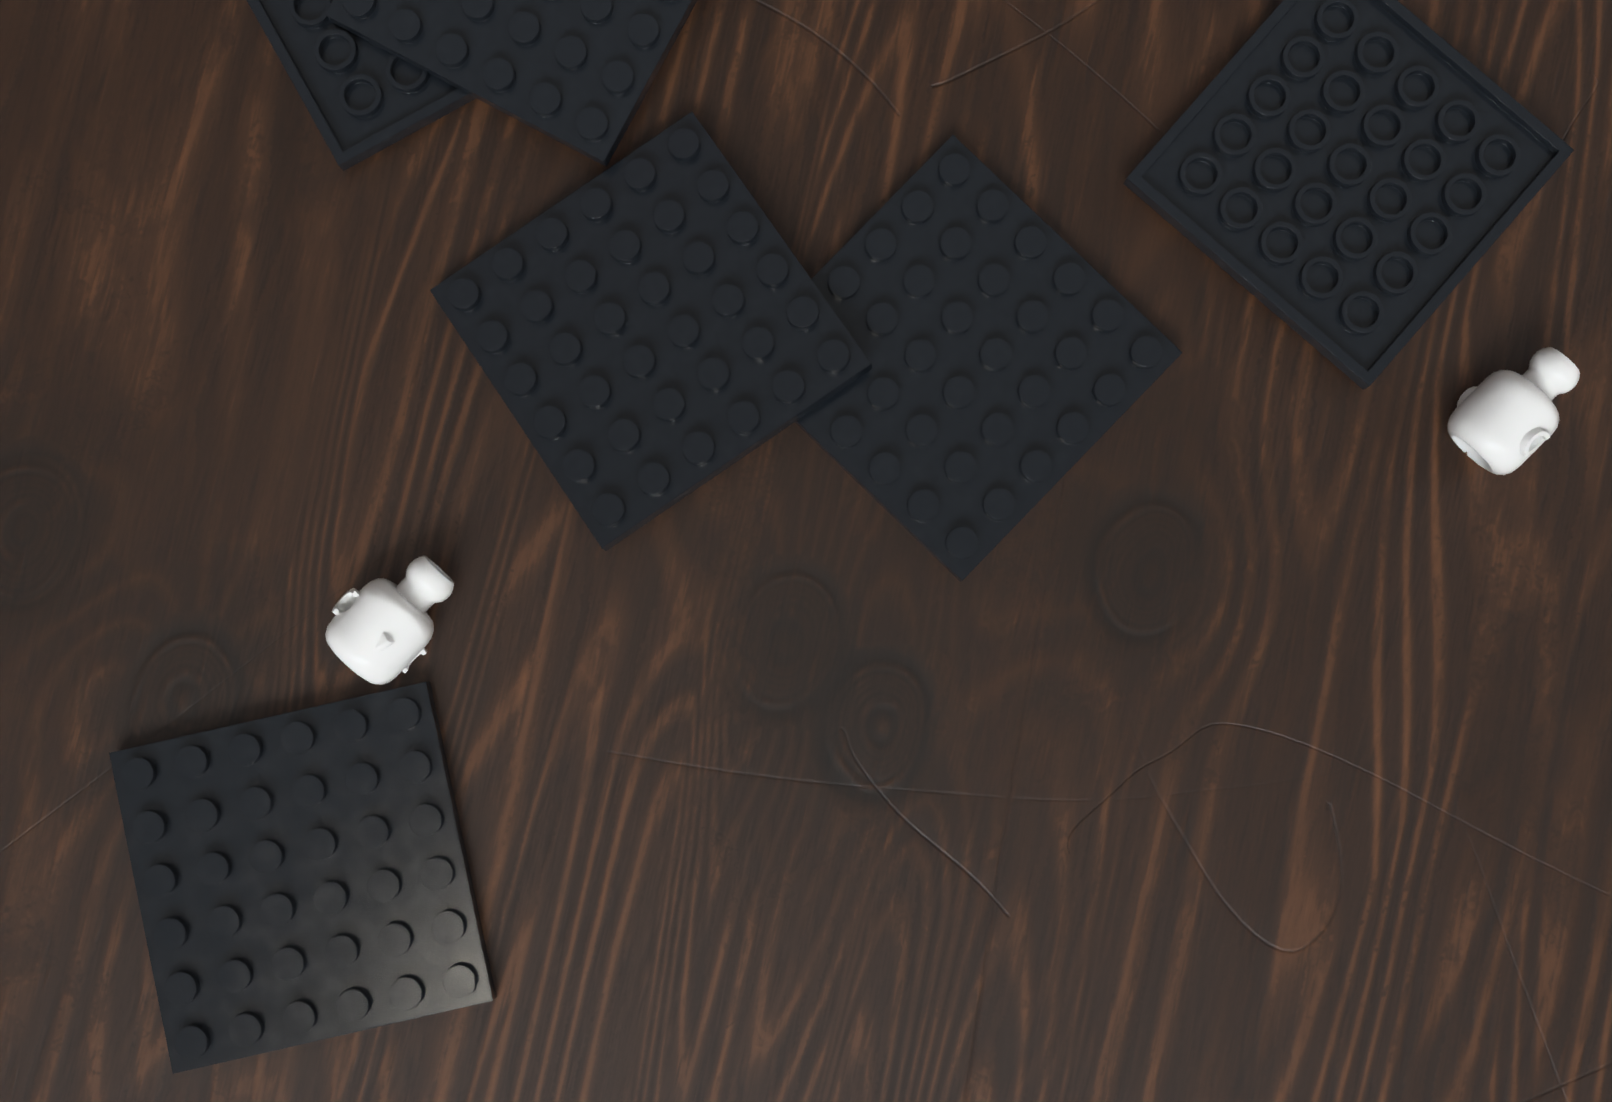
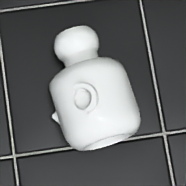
(1512, 412)
(387, 623)

